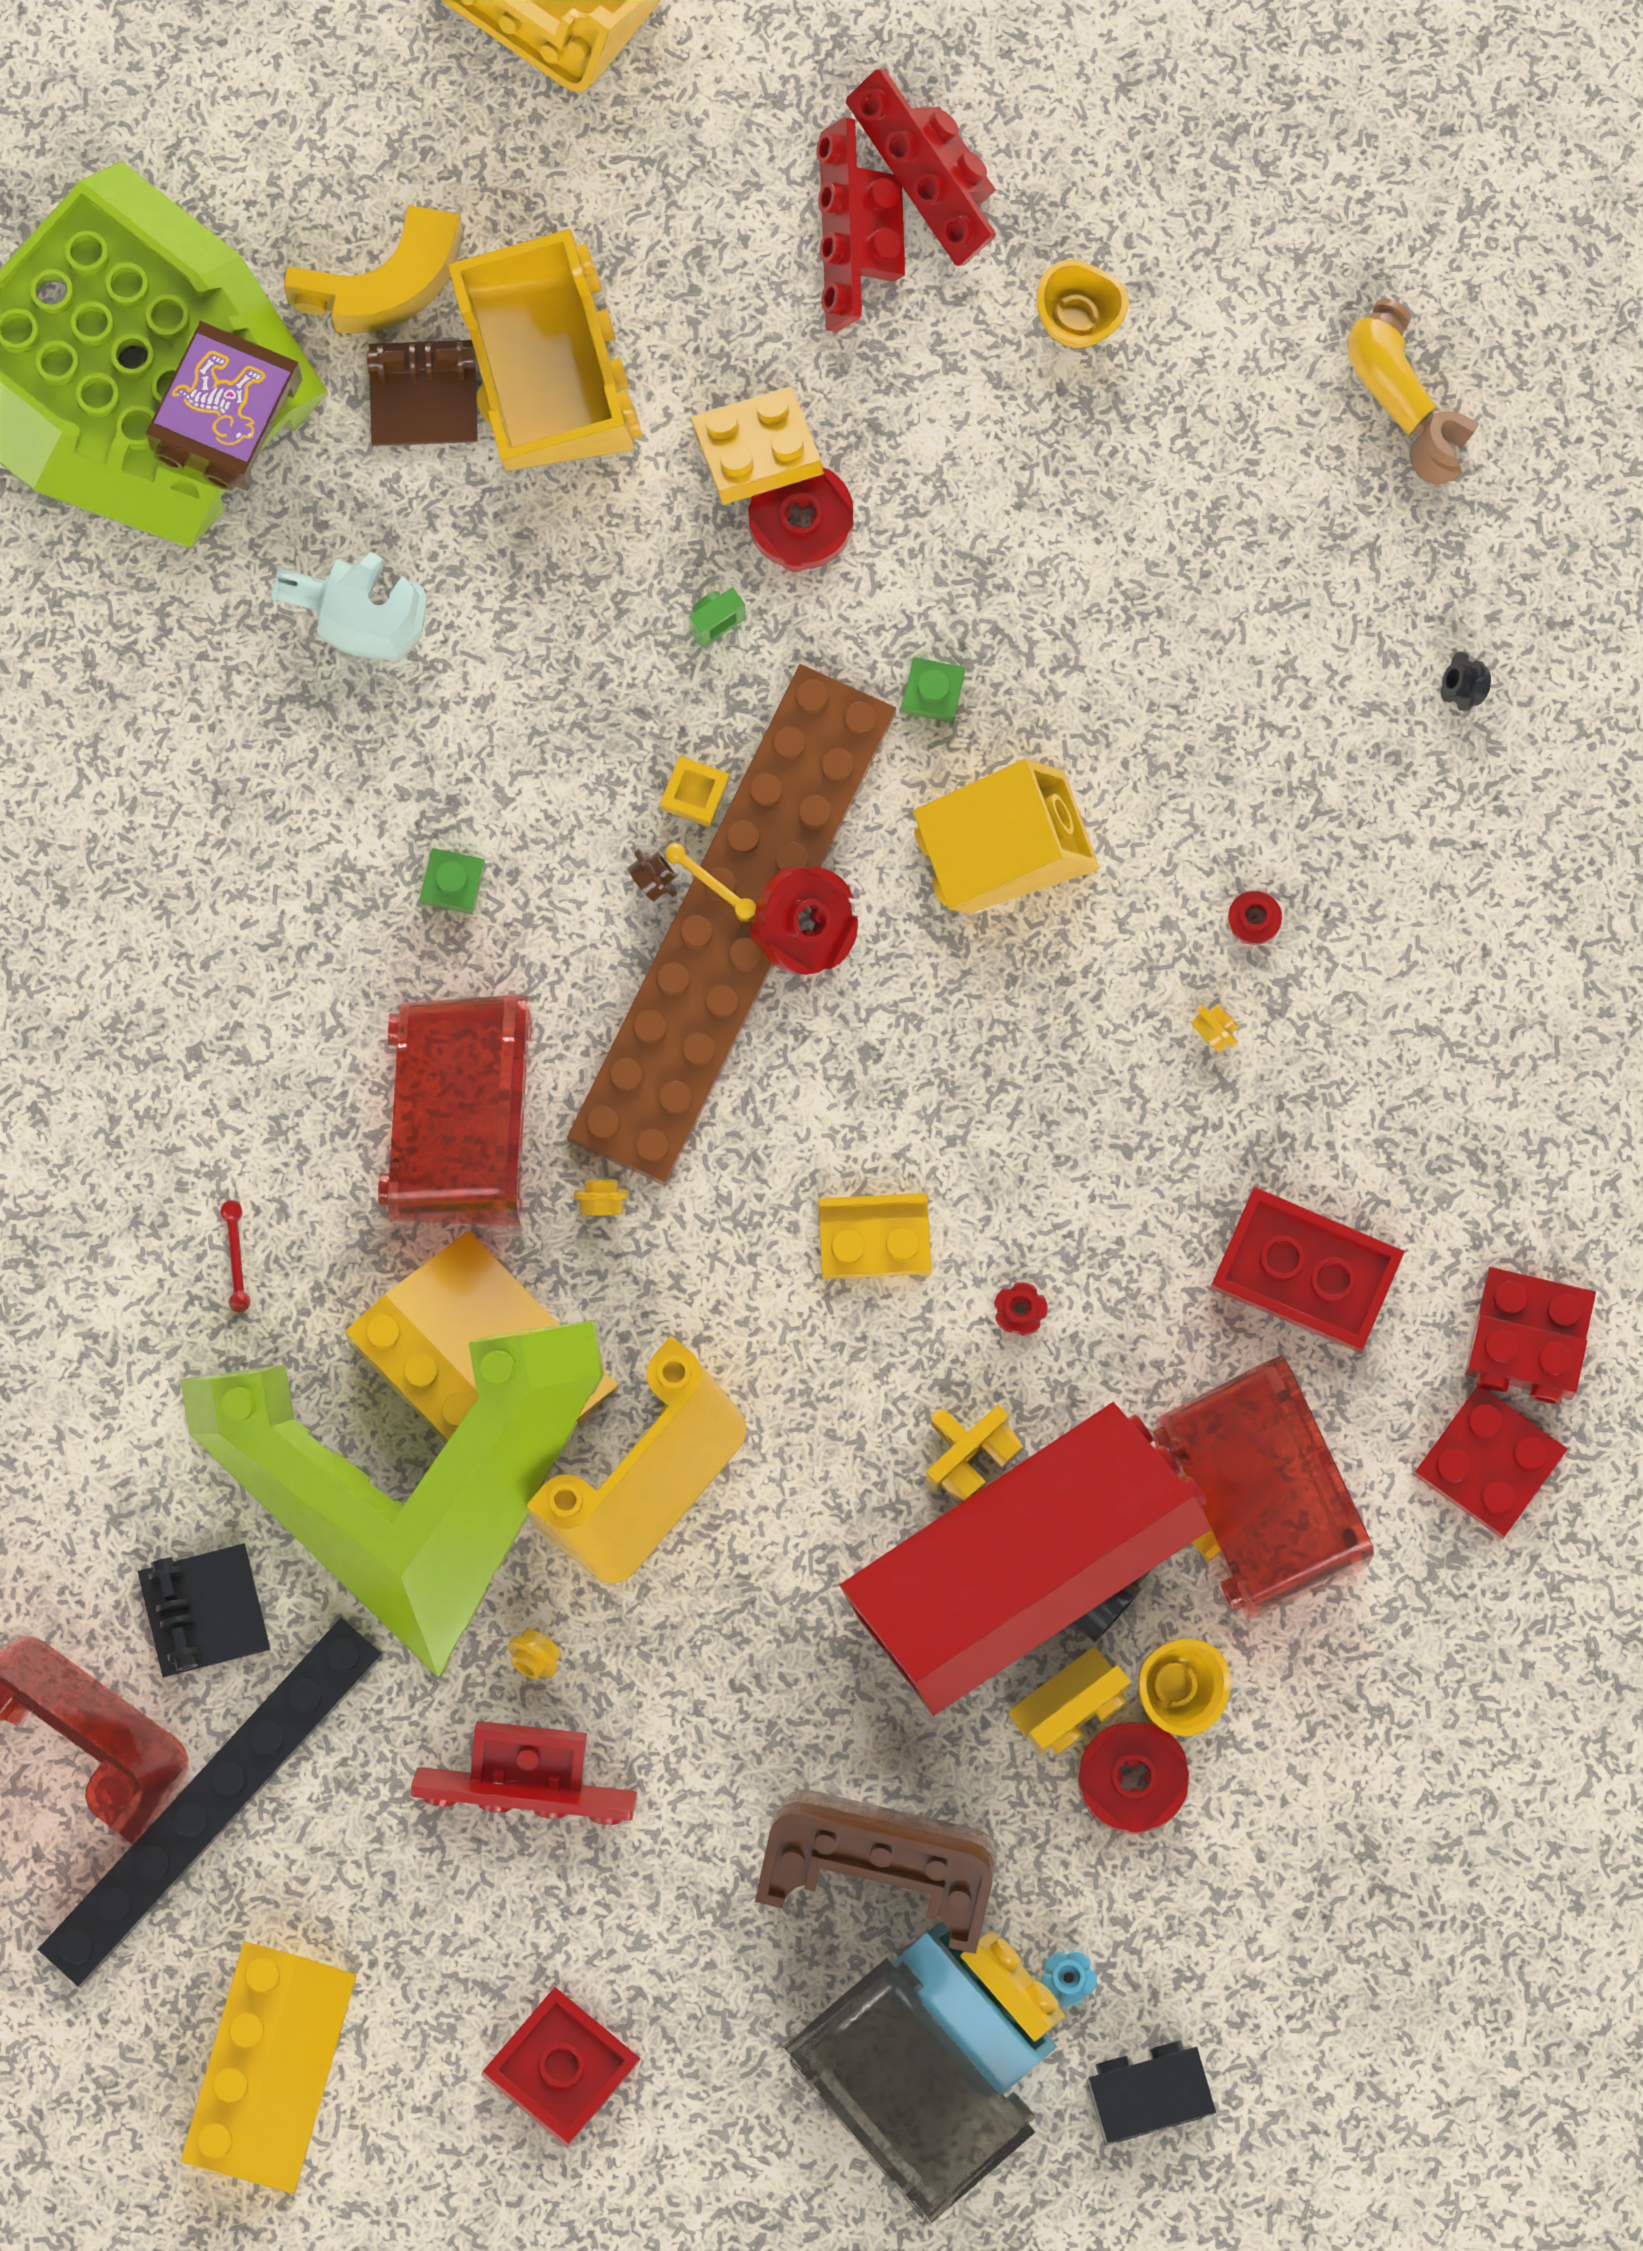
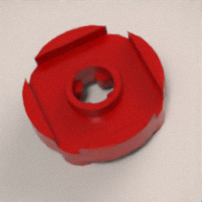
(797, 546)
(777, 923)
(1130, 1745)

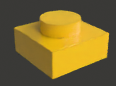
(694, 791)

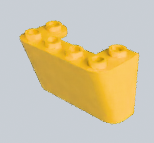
(545, 352)

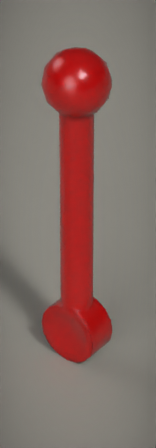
(231, 1213)

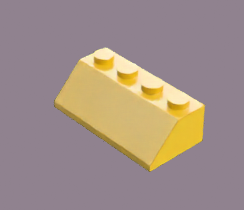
(268, 2068)

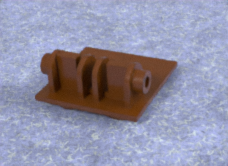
(422, 392)

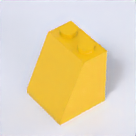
(1004, 837)

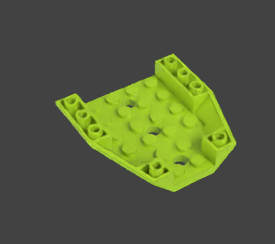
(132, 278)

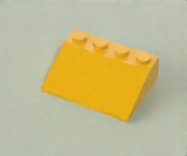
(424, 1327)

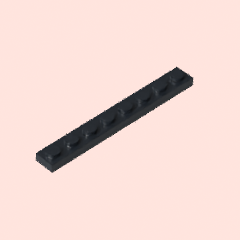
(210, 1803)

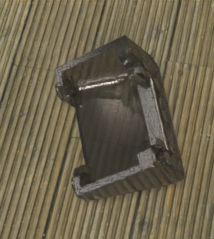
(908, 2091)

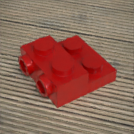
(1530, 1336)

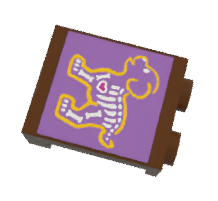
(221, 406)

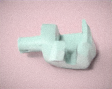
(347, 614)

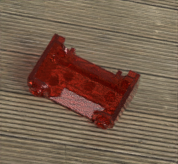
(458, 1111)
(1268, 1488)
(136, 1755)

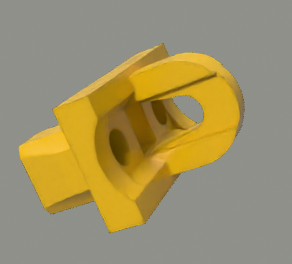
(989, 1435)

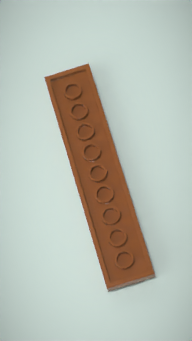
(708, 963)

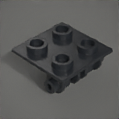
(203, 1610)

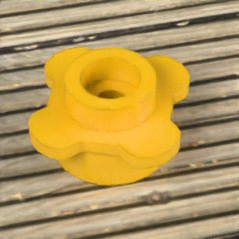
(601, 1197)

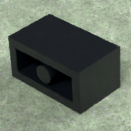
(1151, 2093)

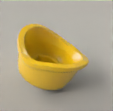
(1080, 303)
(1184, 1686)

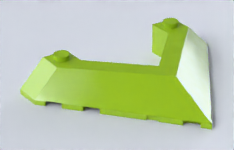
(433, 1557)

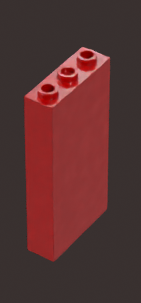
(1026, 1556)

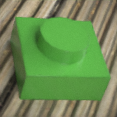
(716, 615)
(933, 690)
(452, 881)

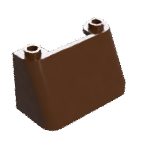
(885, 1847)

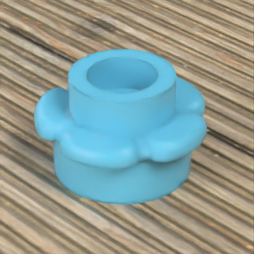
(1084, 1978)

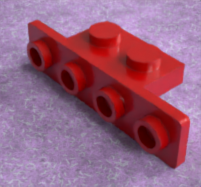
(929, 164)
(858, 225)
(528, 1772)

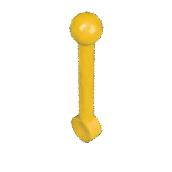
(744, 908)

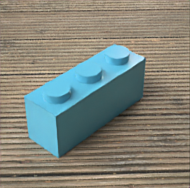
(972, 2012)

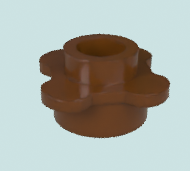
(652, 875)

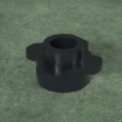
(1465, 682)

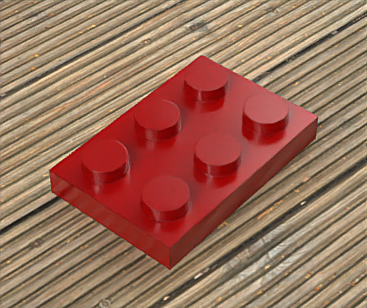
(1307, 1269)

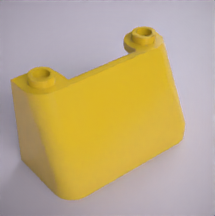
(560, 37)
(655, 1483)

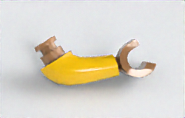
(1380, 362)

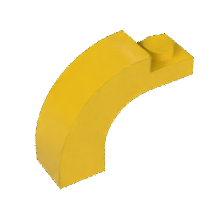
(394, 289)

